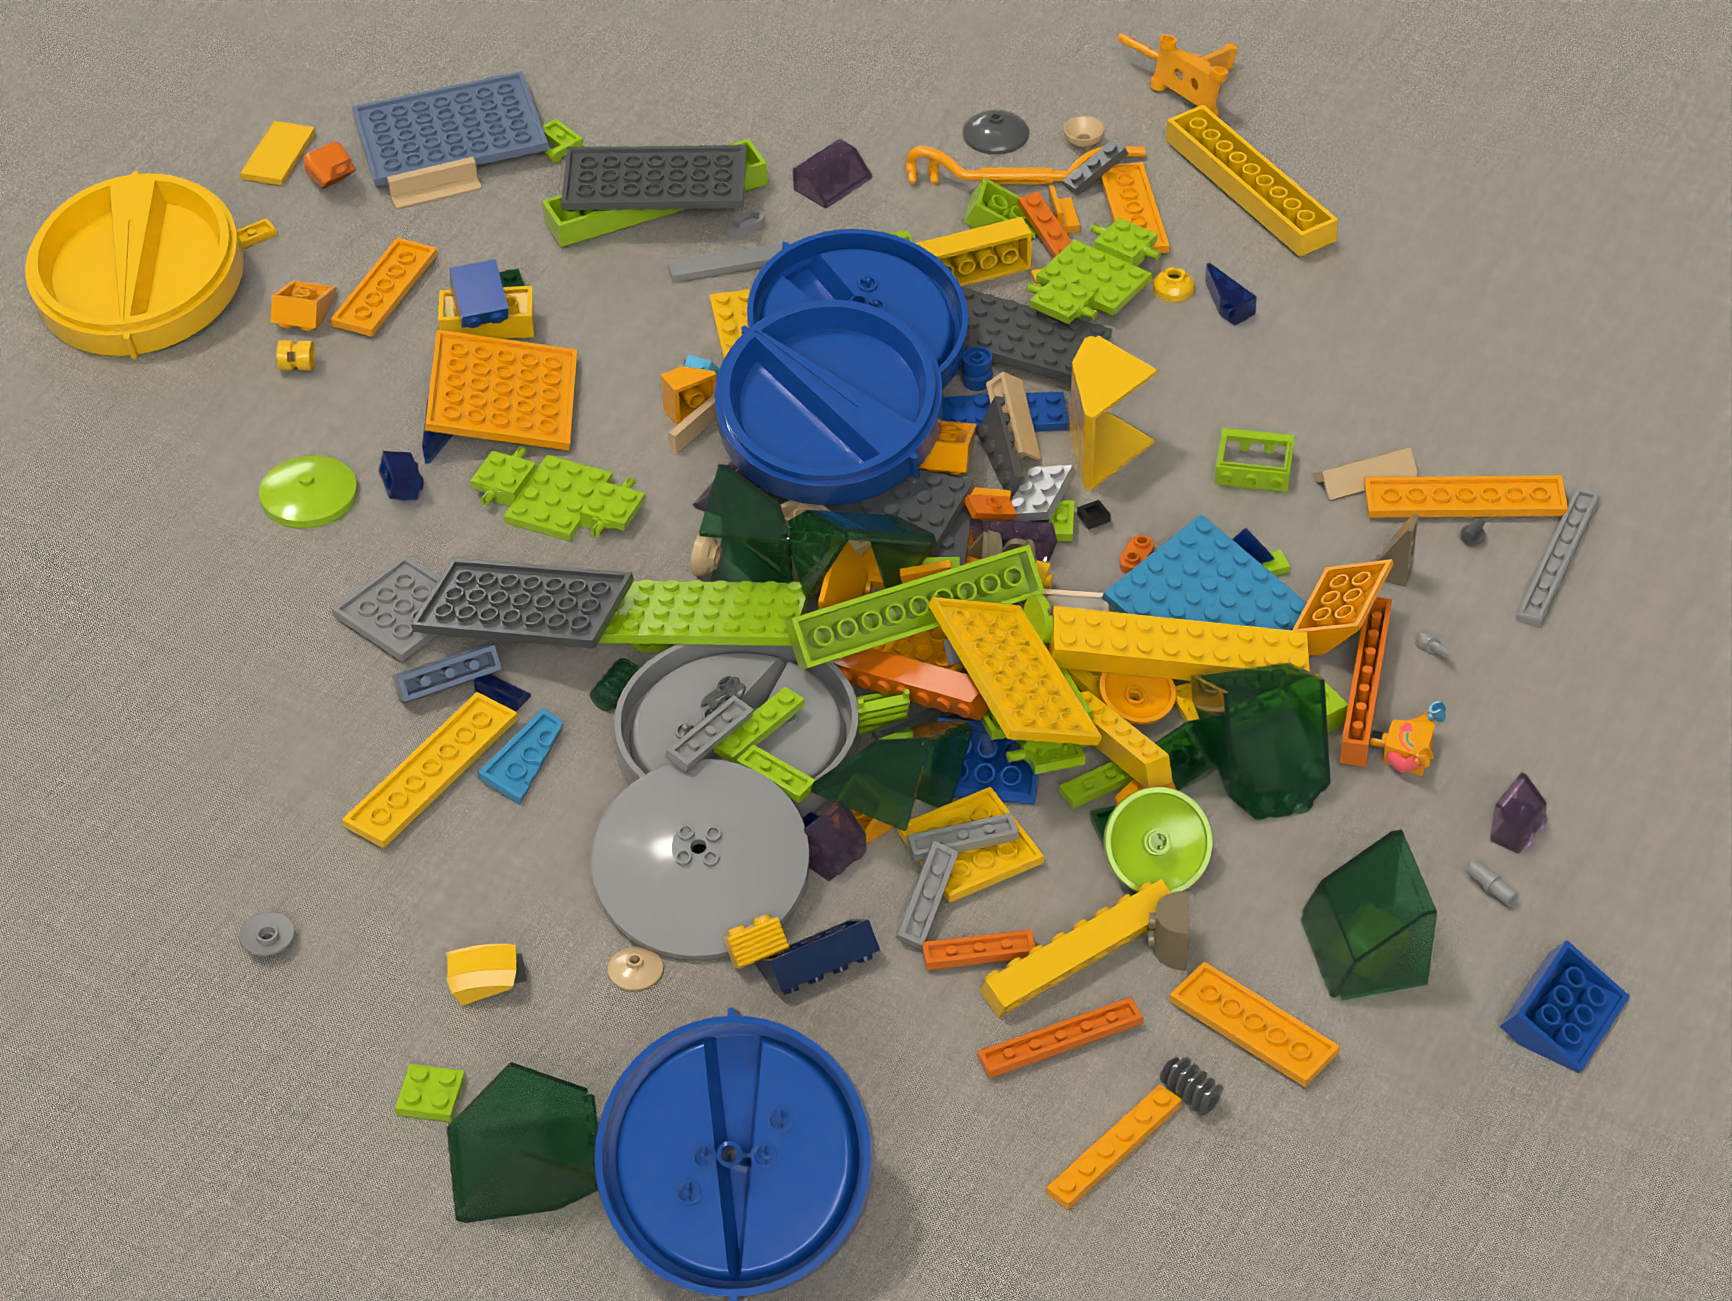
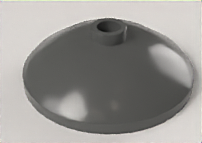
(995, 132)

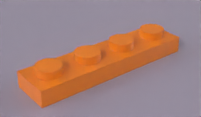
(1044, 222)
(977, 949)

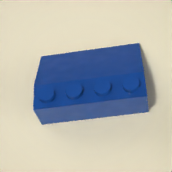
(988, 767)
(1565, 1008)

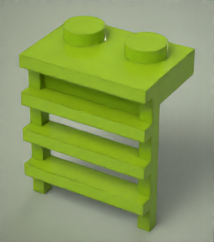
(879, 710)

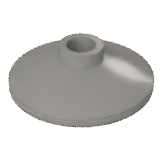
(266, 934)

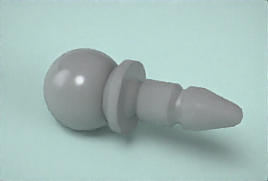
(1428, 642)

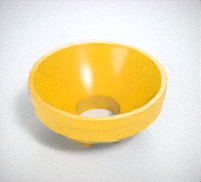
(1173, 289)

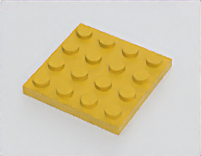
(984, 865)

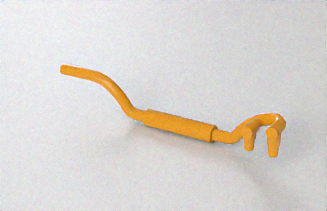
(998, 175)

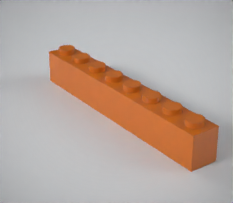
(927, 683)
(1365, 684)

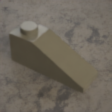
(1401, 551)

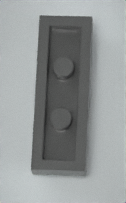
(1095, 167)

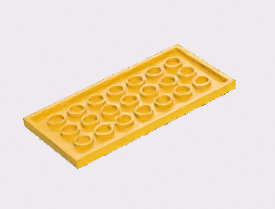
(1014, 672)

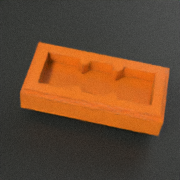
(990, 507)

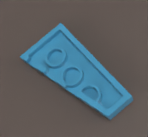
(521, 758)

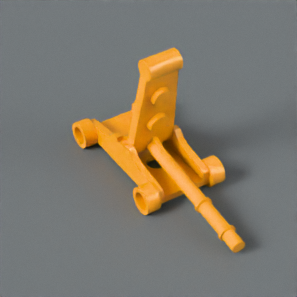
(1200, 74)

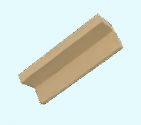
(433, 183)
(1018, 411)
(1350, 477)

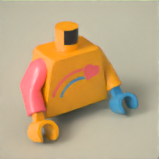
(1410, 741)

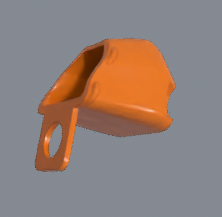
(328, 164)

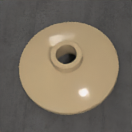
(635, 969)

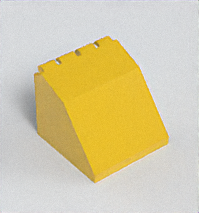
(1099, 381)

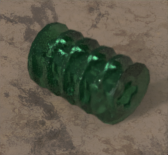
(609, 688)

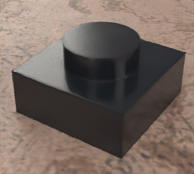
(1093, 514)

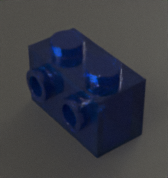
(400, 475)

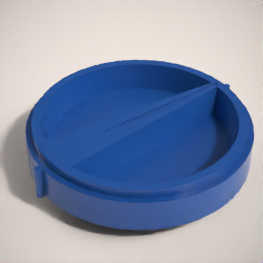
(873, 271)
(829, 402)
(734, 1156)

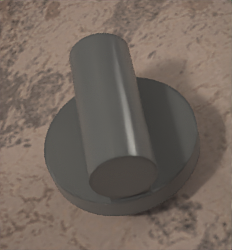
(1473, 533)

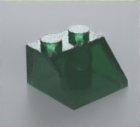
(1188, 754)

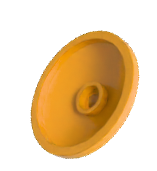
(1153, 696)

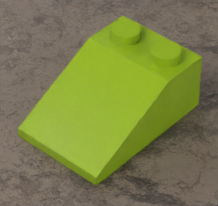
(993, 204)

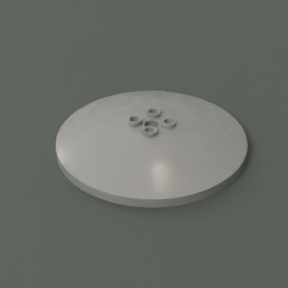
(689, 900)

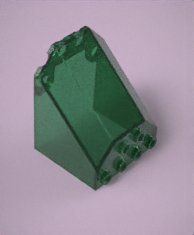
(1266, 736)

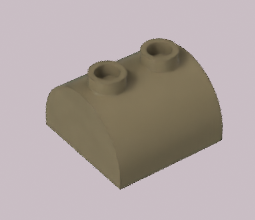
(1170, 930)

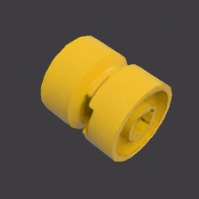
(304, 355)

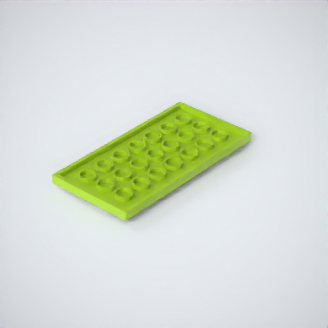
(706, 613)

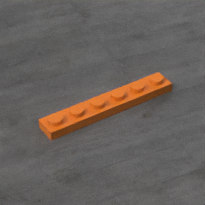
(1059, 1037)

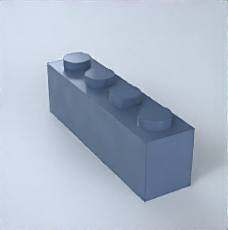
(446, 672)

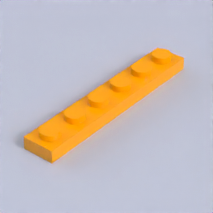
(1113, 1147)

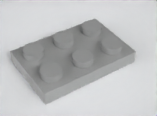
(1041, 492)

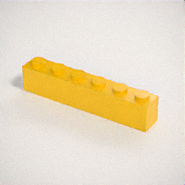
(1128, 746)

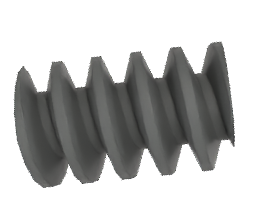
(1191, 1084)

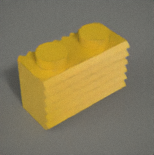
(756, 941)

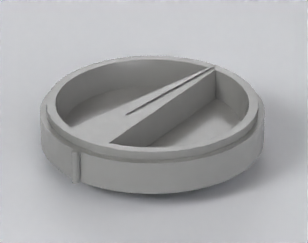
(667, 693)

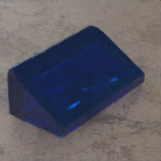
(1253, 546)
(501, 691)

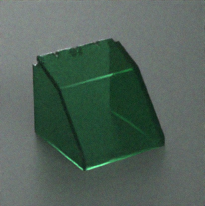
(751, 530)
(821, 535)
(898, 769)
(1372, 922)
(523, 1147)

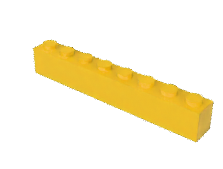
(1072, 951)

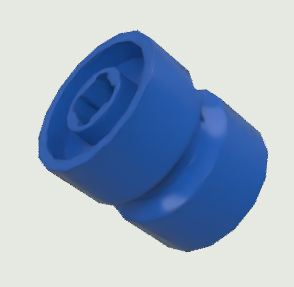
(977, 368)

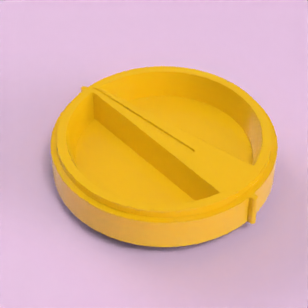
(134, 264)

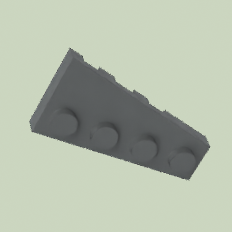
(999, 446)
(957, 539)

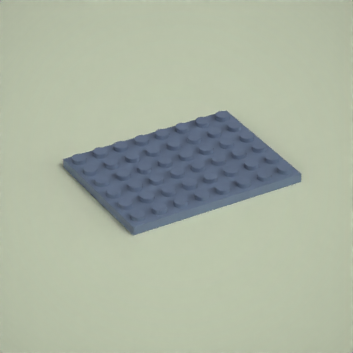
(437, 126)

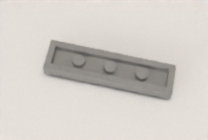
(709, 733)
(965, 835)
(926, 894)

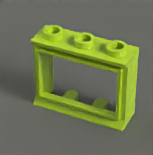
(1254, 475)

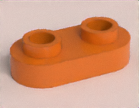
(1135, 552)

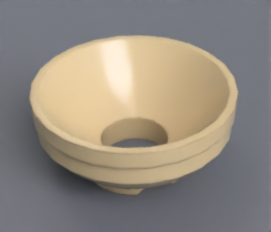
(1083, 127)
(705, 556)

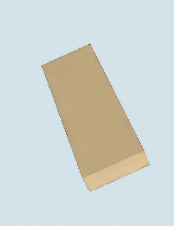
(692, 425)

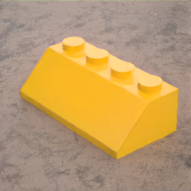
(518, 325)

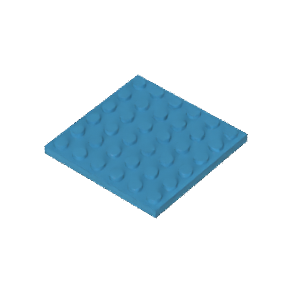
(1206, 579)

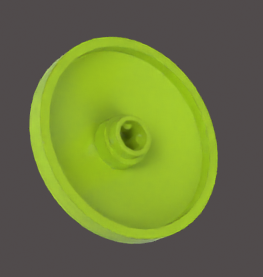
(308, 491)
(1158, 837)

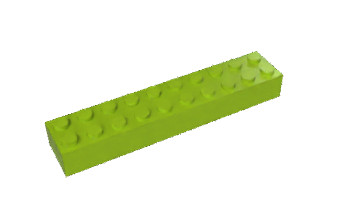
(579, 225)
(904, 608)

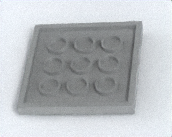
(387, 607)

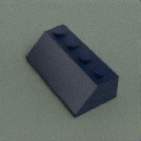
(818, 955)

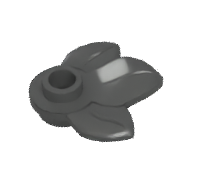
(726, 689)

